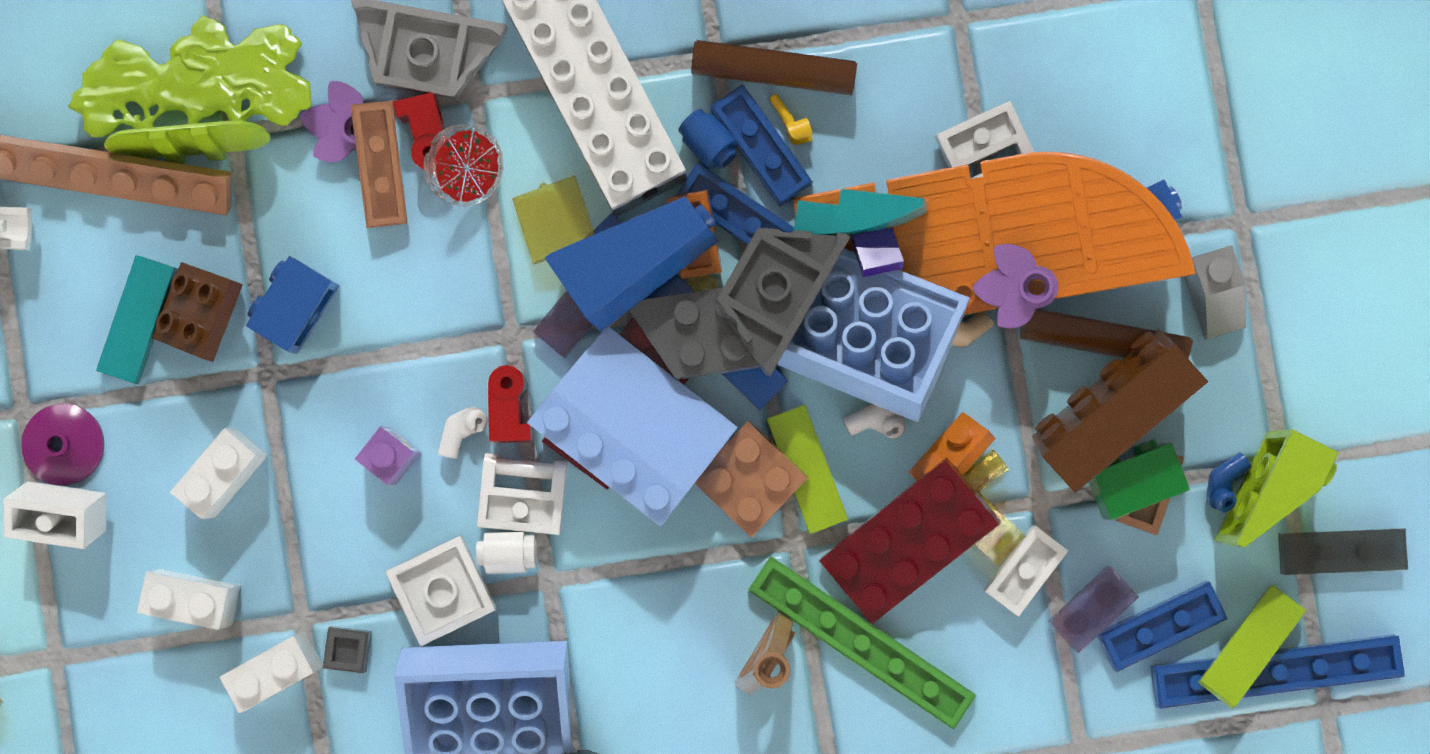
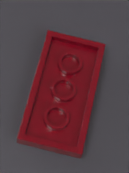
(910, 540)

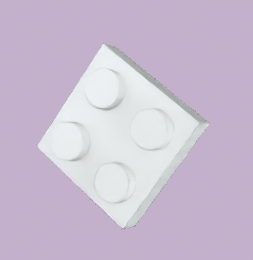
(441, 590)

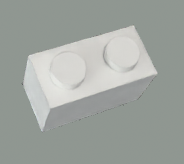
(218, 473)
(55, 515)
(188, 599)
(271, 672)

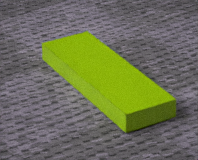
(818, 494)
(1252, 646)

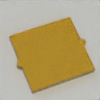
(553, 217)

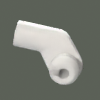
(877, 419)
(458, 427)

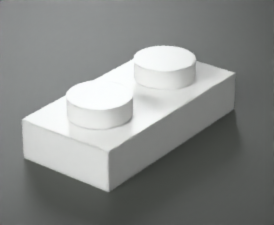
(1025, 570)

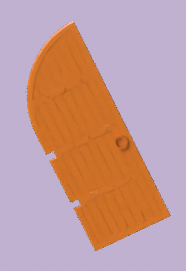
(1066, 209)

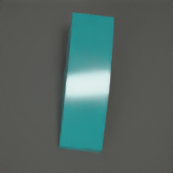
(858, 213)

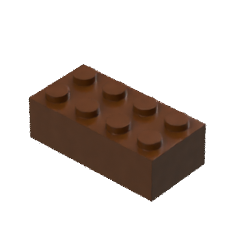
(1117, 409)

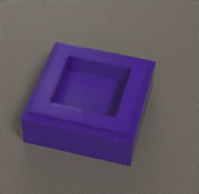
(877, 252)

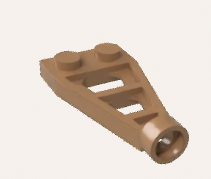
(765, 657)

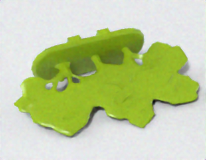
(199, 79)

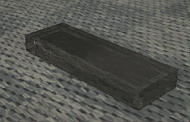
(1343, 551)

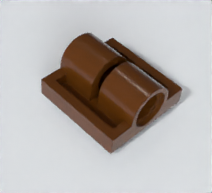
(197, 311)

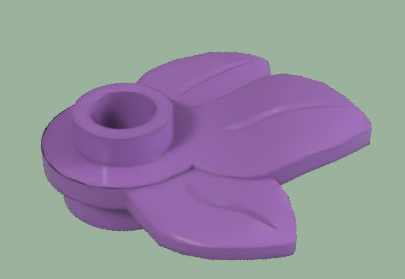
(333, 123)
(1010, 286)

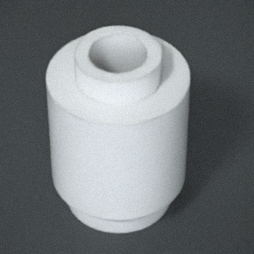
(507, 552)

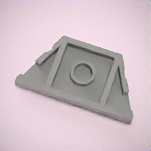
(424, 47)

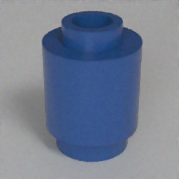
(708, 139)

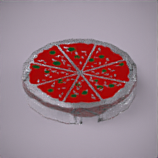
(463, 165)

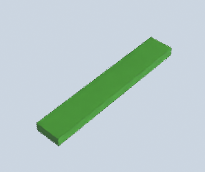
(862, 642)

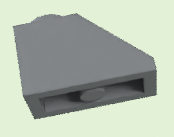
(1218, 292)

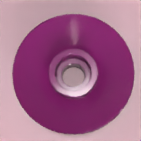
(81, 444)

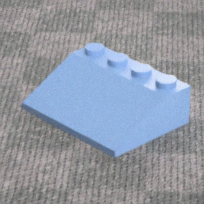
(877, 336)
(632, 425)
(485, 699)

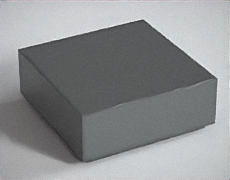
(347, 649)

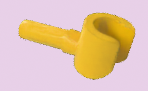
(798, 131)

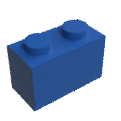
(291, 304)

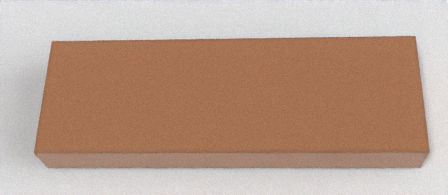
(379, 164)

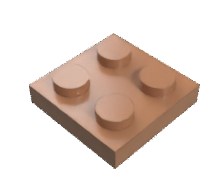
(751, 478)

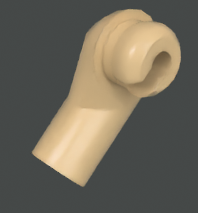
(972, 329)

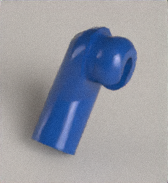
(1221, 479)

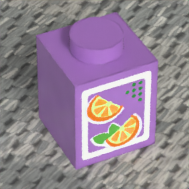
(387, 455)

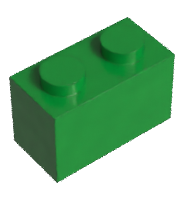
(1139, 480)

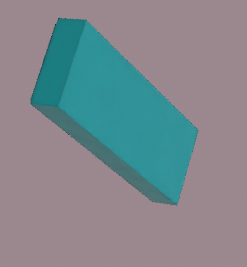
(135, 320)

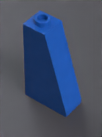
(632, 260)

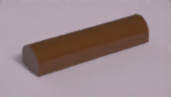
(773, 67)
(1089, 334)

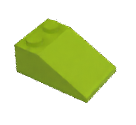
(1282, 478)

